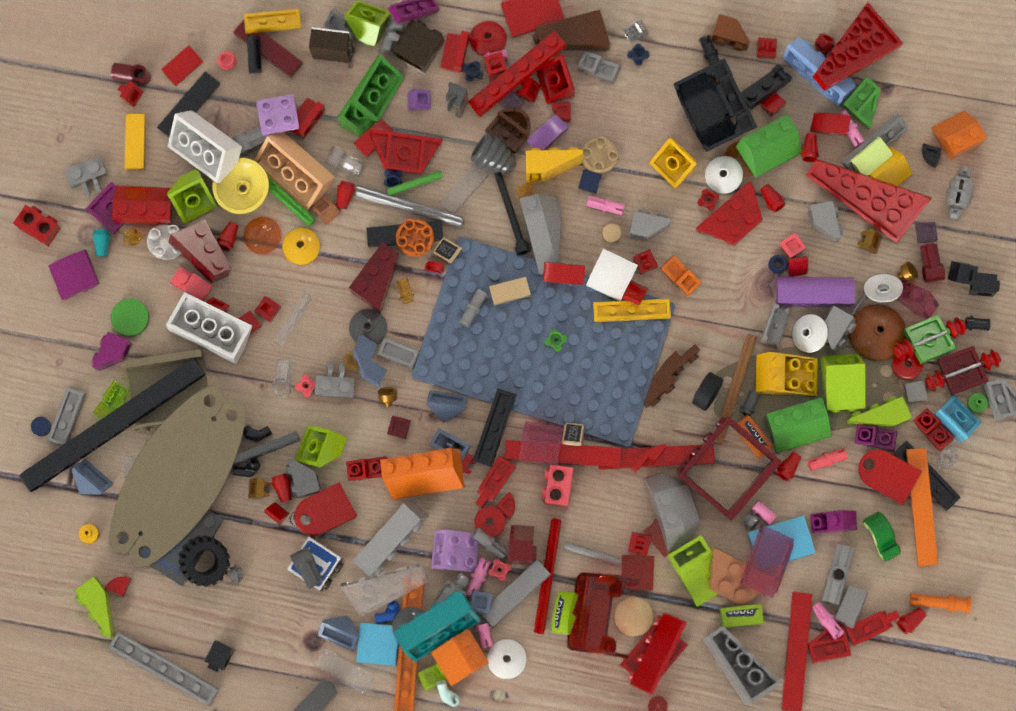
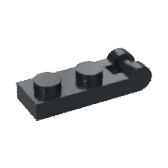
(765, 87)

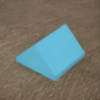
(957, 419)

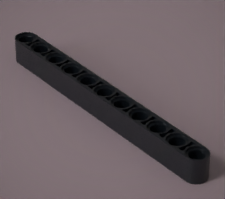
(112, 425)

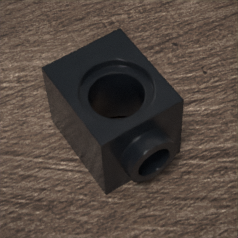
(962, 273)
(985, 285)
(219, 656)

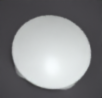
(158, 242)

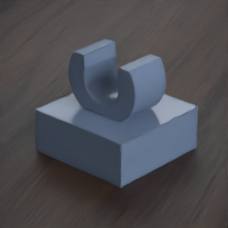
(481, 601)

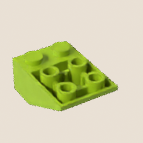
(693, 568)

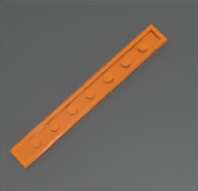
(406, 666)

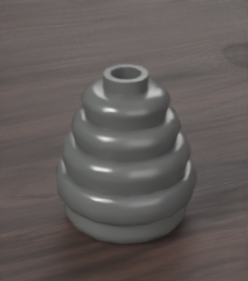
(493, 155)

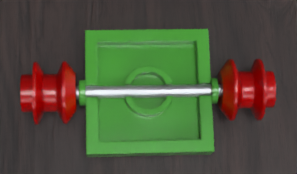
(929, 339)

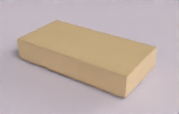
(509, 291)

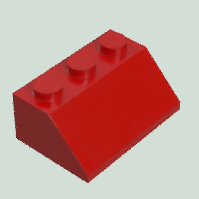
(141, 205)

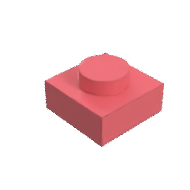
(792, 246)

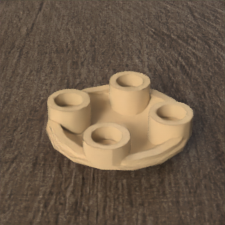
(599, 155)
(633, 616)

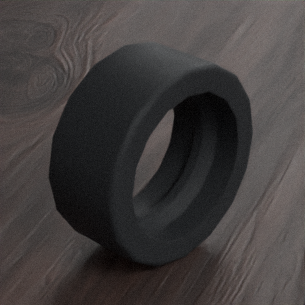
(707, 391)

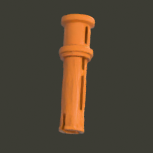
(950, 603)

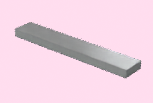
(163, 668)

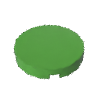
(129, 317)

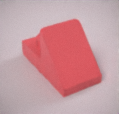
(191, 284)

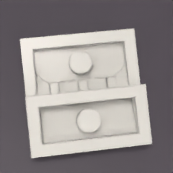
(611, 275)

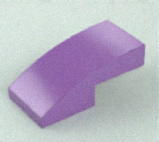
(548, 133)

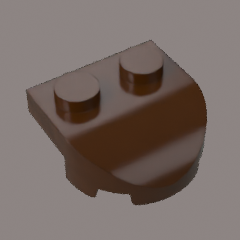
(512, 126)

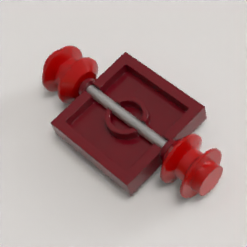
(962, 370)

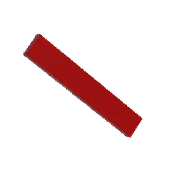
(574, 455)
(670, 457)
(796, 651)

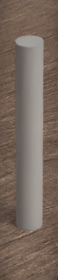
(592, 553)

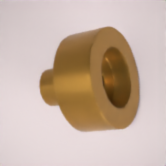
(908, 272)
(387, 395)

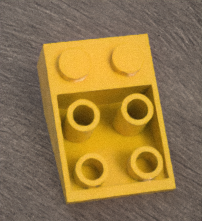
(548, 164)
(786, 374)

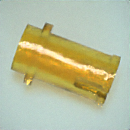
(405, 291)

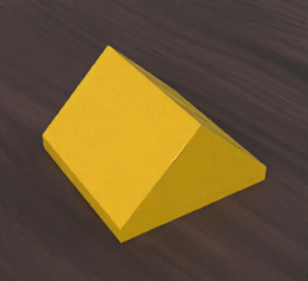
(673, 163)
(893, 170)

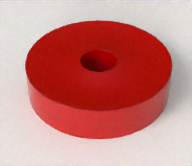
(904, 372)
(490, 513)

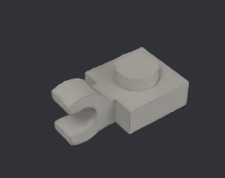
(337, 22)

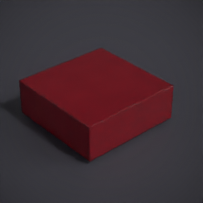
(399, 427)

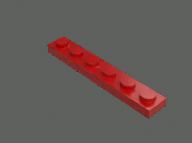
(517, 73)

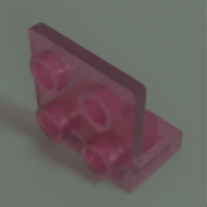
(541, 443)

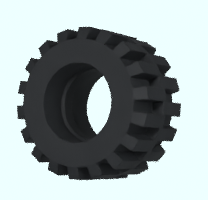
(216, 572)

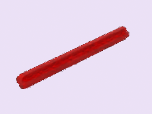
(549, 564)

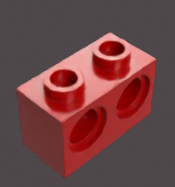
(35, 228)

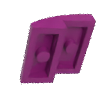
(73, 274)

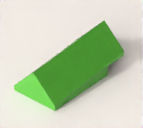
(370, 97)

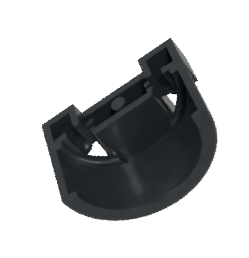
(712, 105)

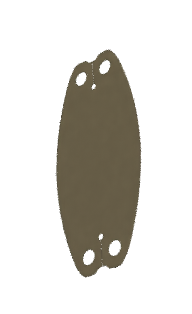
(771, 403)
(177, 476)

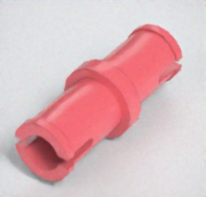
(827, 459)

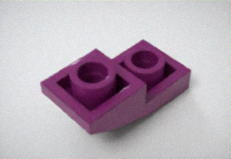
(875, 437)

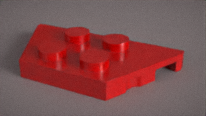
(404, 151)
(734, 217)

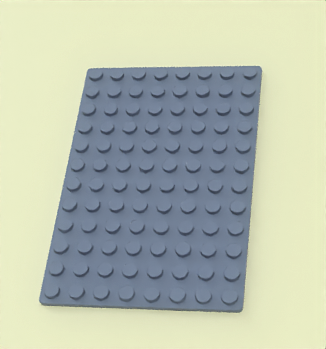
(591, 382)

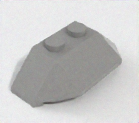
(673, 509)

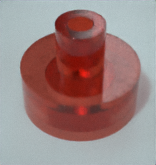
(657, 700)

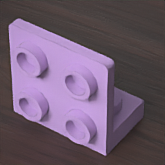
(277, 114)
(454, 551)

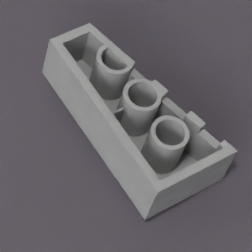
(390, 538)
(740, 666)

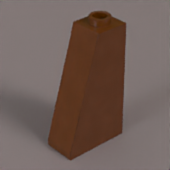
(579, 32)

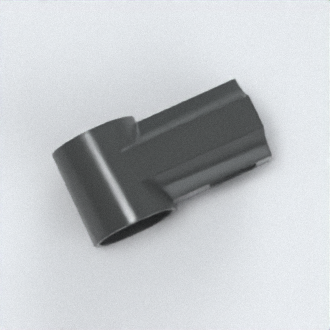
(304, 562)

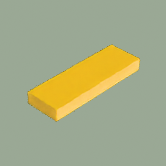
(272, 21)
(135, 142)

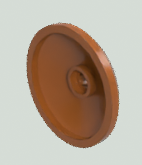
(868, 340)

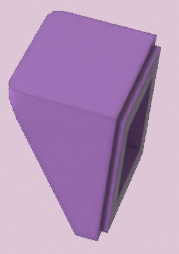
(419, 99)

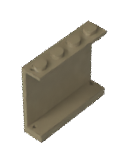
(149, 370)

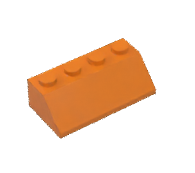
(423, 473)

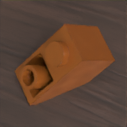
(730, 33)

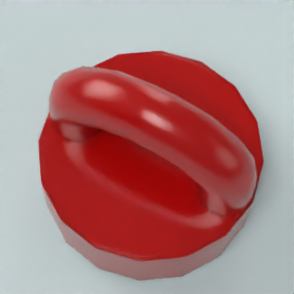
(824, 41)

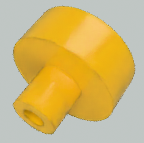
(93, 534)

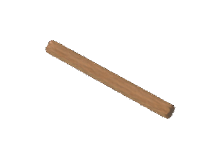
(737, 382)

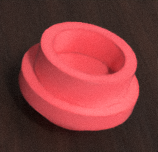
(227, 60)

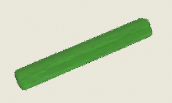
(290, 202)

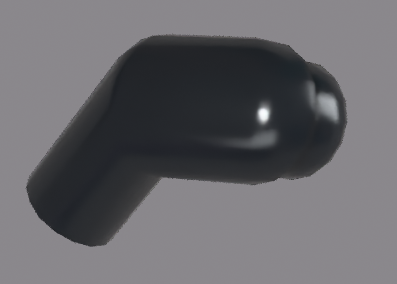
(255, 435)
(249, 470)

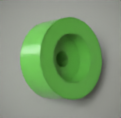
(974, 406)

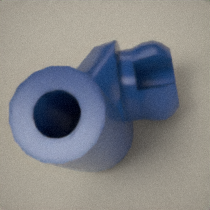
(389, 614)

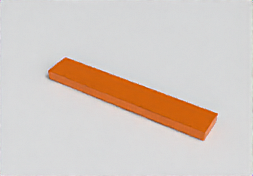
(922, 510)

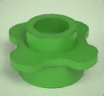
(554, 334)

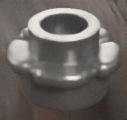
(751, 521)
(236, 574)

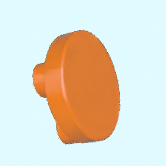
(414, 237)

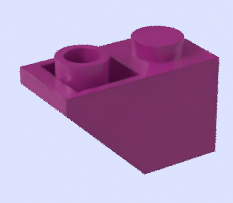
(112, 351)
(834, 521)

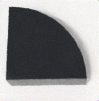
(931, 154)

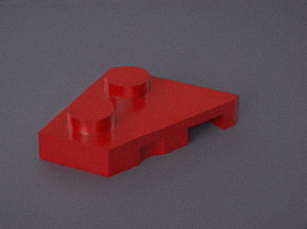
(827, 648)

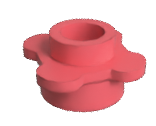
(301, 386)
(494, 571)

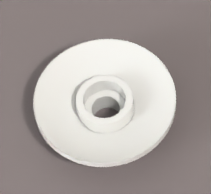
(730, 181)
(883, 288)
(817, 333)
(512, 668)

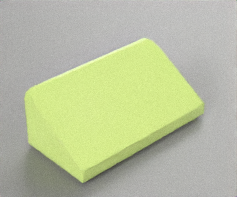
(871, 157)

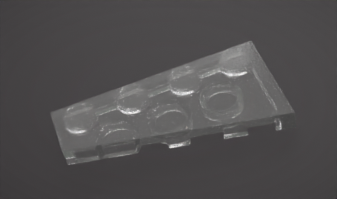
(379, 590)

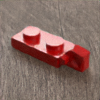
(494, 481)
(871, 626)

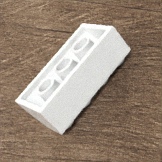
(203, 145)
(209, 328)

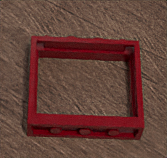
(752, 488)

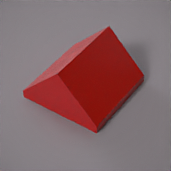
(556, 80)

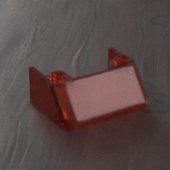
(593, 613)

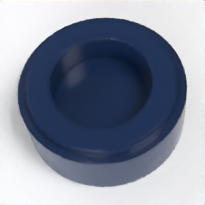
(41, 426)

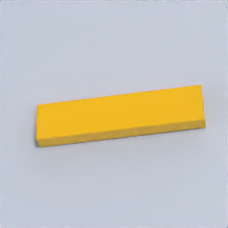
(629, 311)

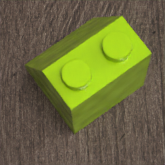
(843, 382)

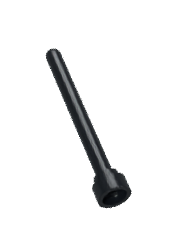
(522, 246)

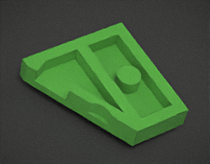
(863, 102)

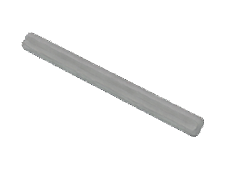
(410, 206)

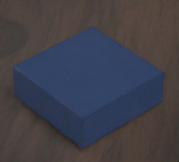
(589, 181)

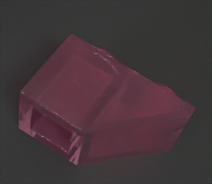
(918, 300)

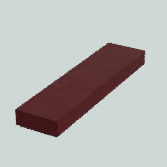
(272, 51)

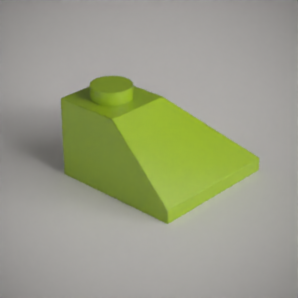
(367, 22)
(191, 196)
(320, 446)

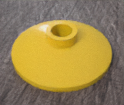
(302, 255)

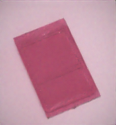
(767, 561)

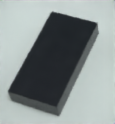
(254, 54)

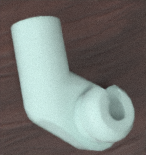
(447, 695)

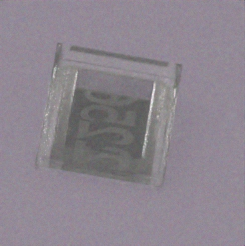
(635, 30)

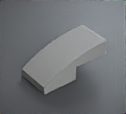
(598, 67)

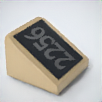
(447, 250)
(573, 434)

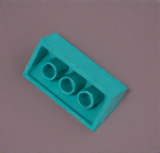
(436, 626)

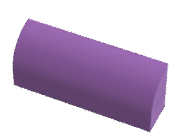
(815, 291)

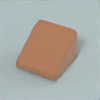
(325, 210)

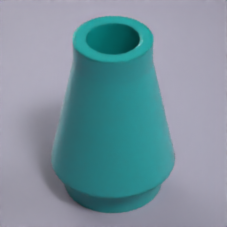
(101, 241)

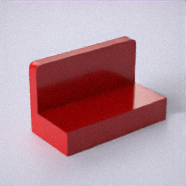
(455, 51)
(308, 116)

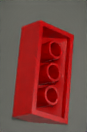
(657, 654)

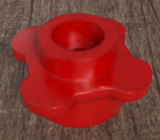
(709, 204)

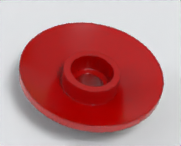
(481, 44)

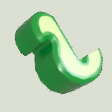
(882, 535)

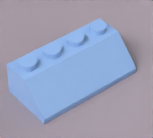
(806, 63)

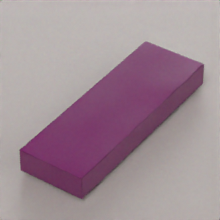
(412, 9)

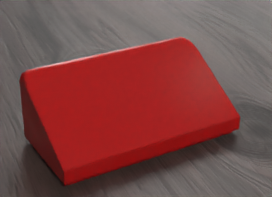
(182, 65)

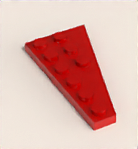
(860, 46)
(877, 201)

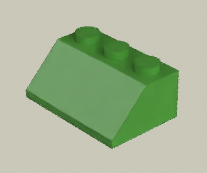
(770, 146)
(798, 425)

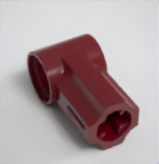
(128, 73)
(932, 268)

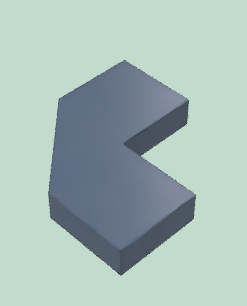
(369, 369)

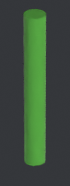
(415, 182)

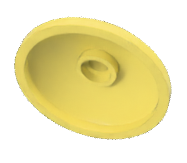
(229, 193)

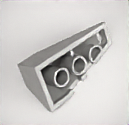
(543, 225)

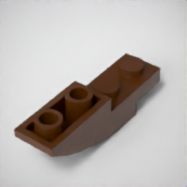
(663, 380)

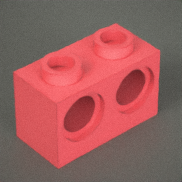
(562, 486)

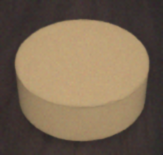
(611, 233)

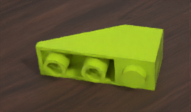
(886, 415)
(97, 601)

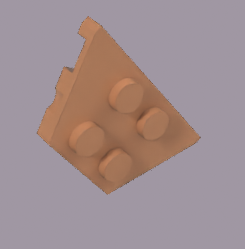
(726, 577)

